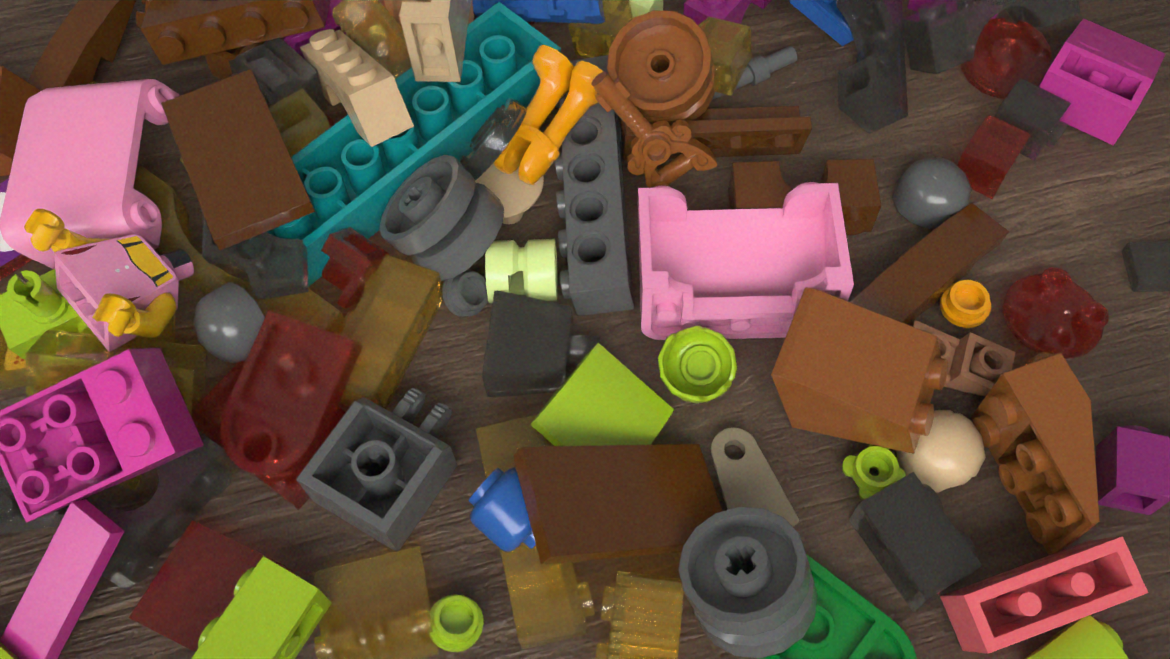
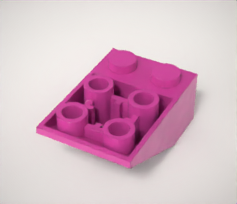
(1102, 79)
(94, 431)

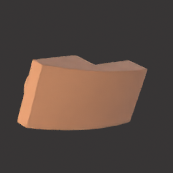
(972, 360)

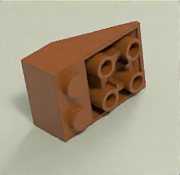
(1044, 447)

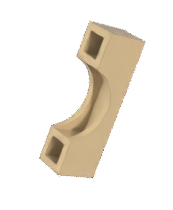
(359, 84)

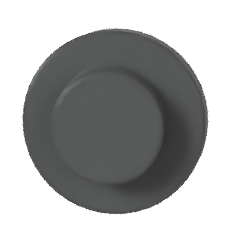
(465, 293)

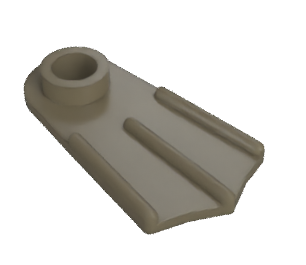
(749, 479)

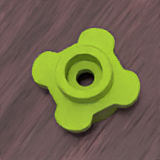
(877, 458)

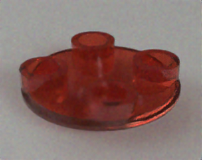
(1054, 314)

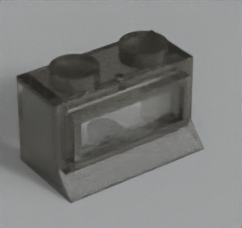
(280, 72)

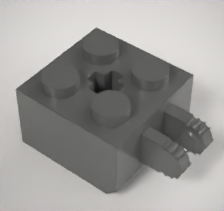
(409, 461)

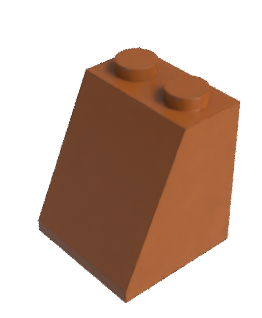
(858, 374)

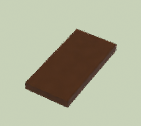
(236, 159)
(614, 499)

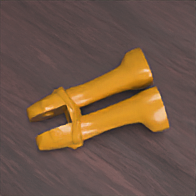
(530, 147)

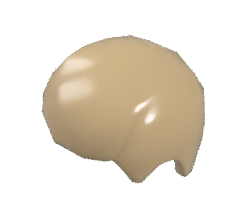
(948, 454)

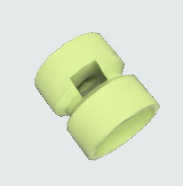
(536, 259)

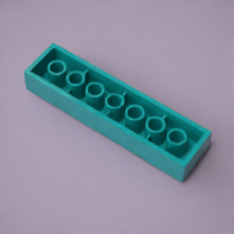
(355, 181)

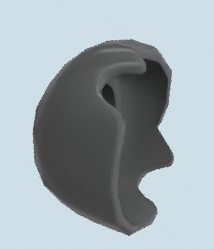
(931, 192)
(228, 322)

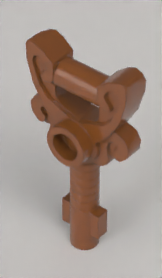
(653, 141)

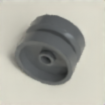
(442, 217)
(749, 582)

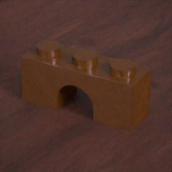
(762, 187)

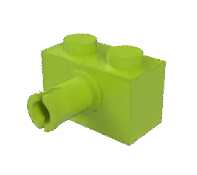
(32, 309)

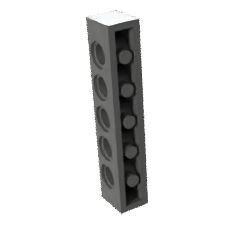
(608, 282)

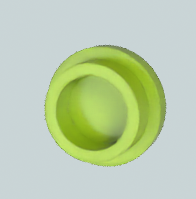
(456, 623)

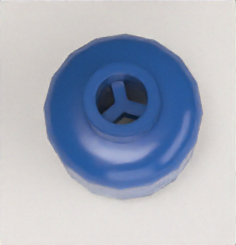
(501, 511)

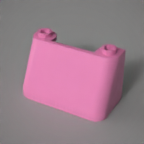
(81, 163)
(738, 266)

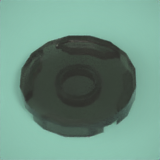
(494, 136)

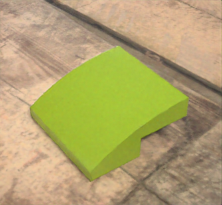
(602, 406)

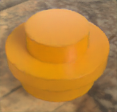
(966, 304)

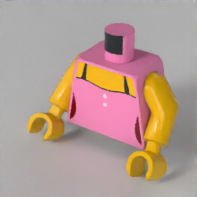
(112, 283)

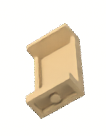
(436, 38)

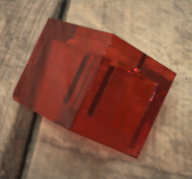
(992, 155)
(350, 263)

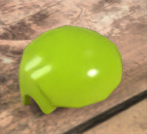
(697, 364)

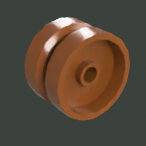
(664, 66)

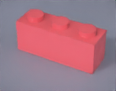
(1043, 595)

